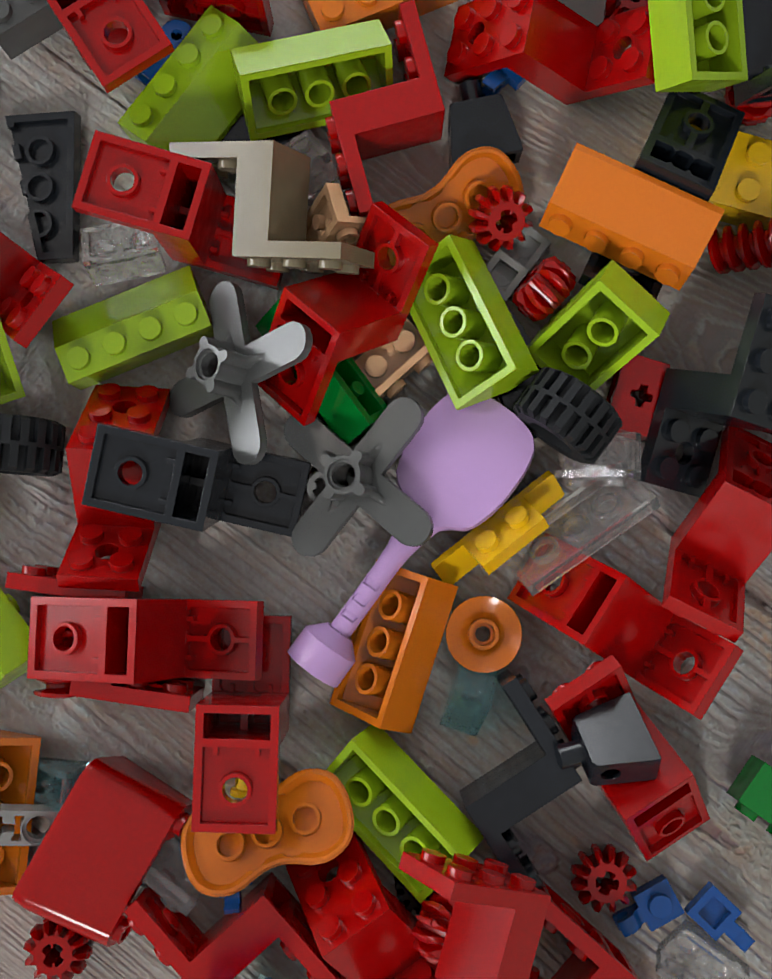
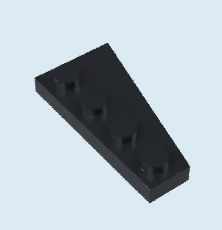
(49, 164)

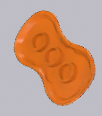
(446, 205)
(311, 830)

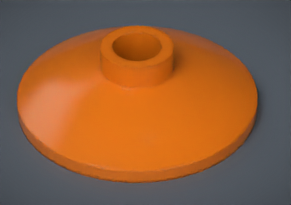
(503, 637)

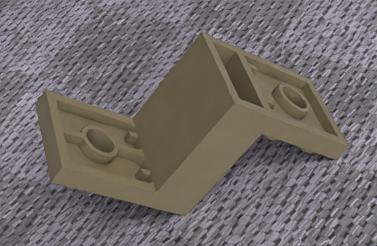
(274, 207)

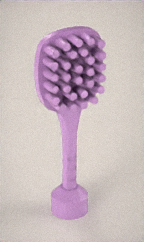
(459, 473)

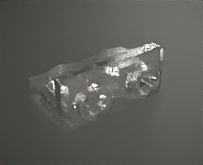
(120, 253)
(615, 465)

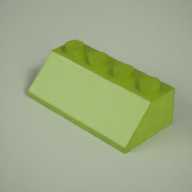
(292, 79)
(193, 90)
(469, 326)
(131, 328)
(399, 805)

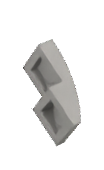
(512, 266)

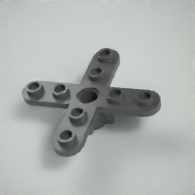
(232, 368)
(370, 488)

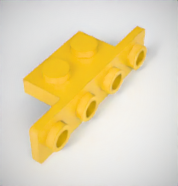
(503, 533)

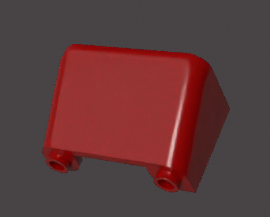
(101, 849)

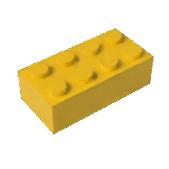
(746, 182)

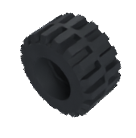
(568, 415)
(31, 445)

